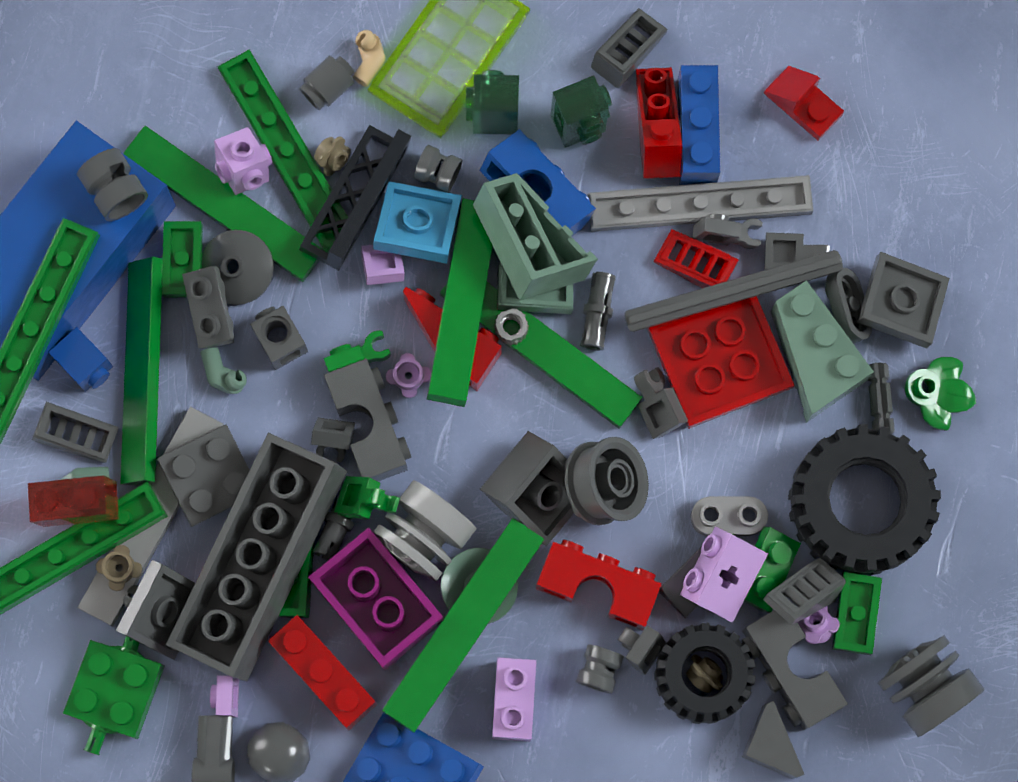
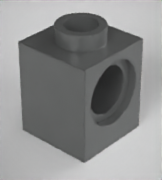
(286, 350)

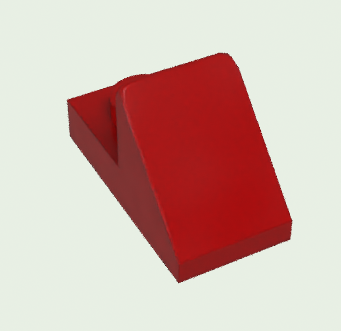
(803, 101)

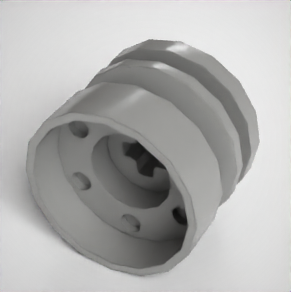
(424, 531)

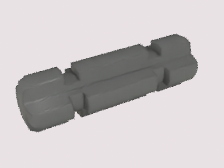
(881, 397)

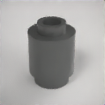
(327, 82)

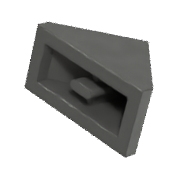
(771, 745)

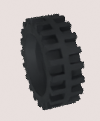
(835, 542)

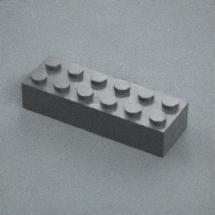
(257, 557)

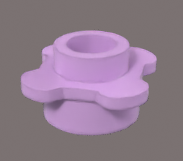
(397, 375)
(820, 632)

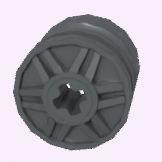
(931, 685)

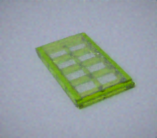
(440, 56)

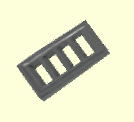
(614, 65)
(51, 410)
(809, 589)

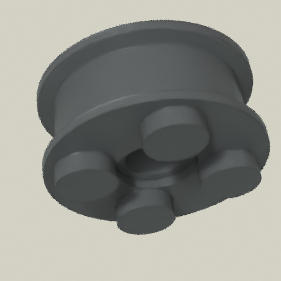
(606, 481)

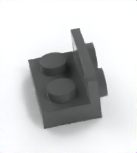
(209, 307)

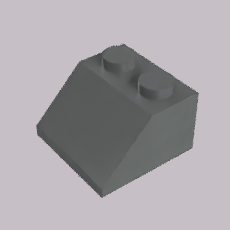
(532, 487)

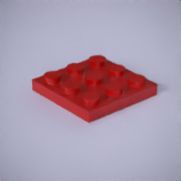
(721, 360)

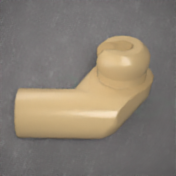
(372, 57)

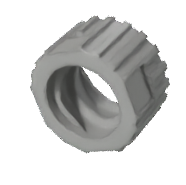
(519, 317)

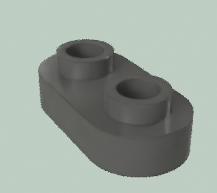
(846, 302)

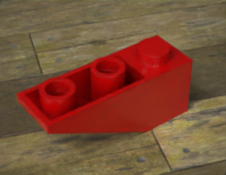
(658, 123)
(428, 318)

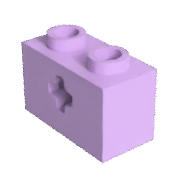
(739, 567)
(514, 699)

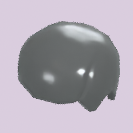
(278, 752)

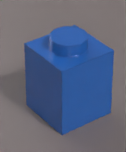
(81, 360)

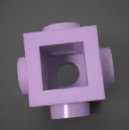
(242, 161)

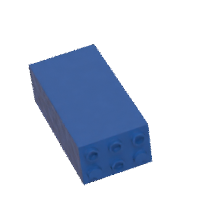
(36, 213)

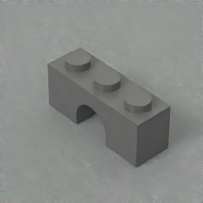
(357, 390)
(806, 699)

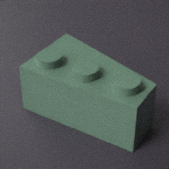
(528, 240)
(818, 351)

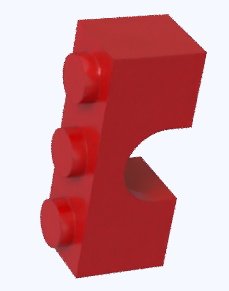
(631, 591)
(322, 672)

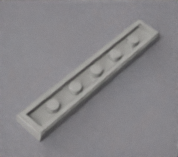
(694, 202)
(99, 598)

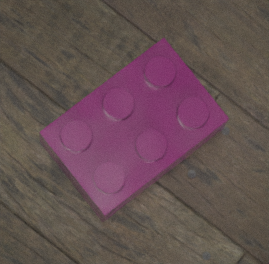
(376, 599)

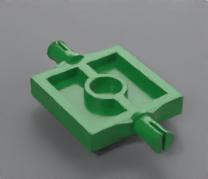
(113, 691)

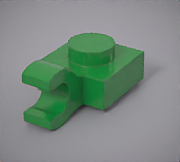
(347, 355)
(361, 495)

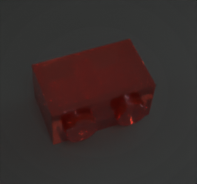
(73, 501)

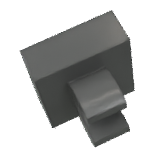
(332, 434)
(642, 648)

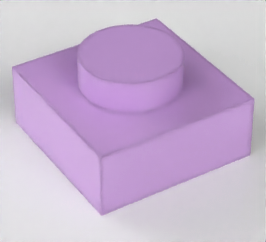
(381, 266)
(225, 696)

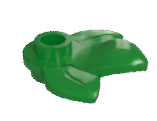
(945, 391)

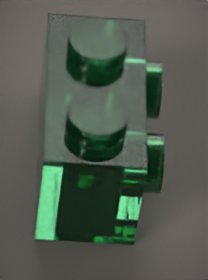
(493, 103)
(580, 111)

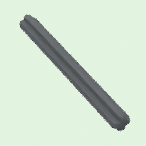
(733, 291)

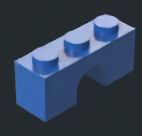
(699, 124)
(548, 181)

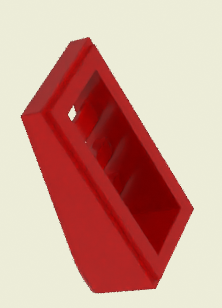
(701, 250)

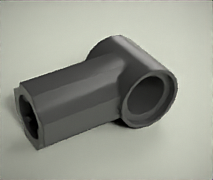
(214, 750)

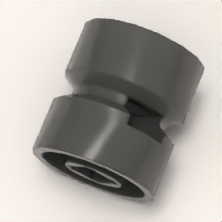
(110, 181)

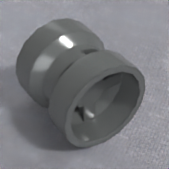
(438, 168)
(599, 668)

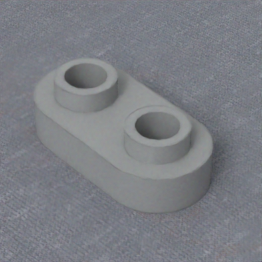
(729, 515)

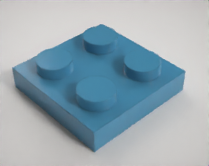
(417, 222)

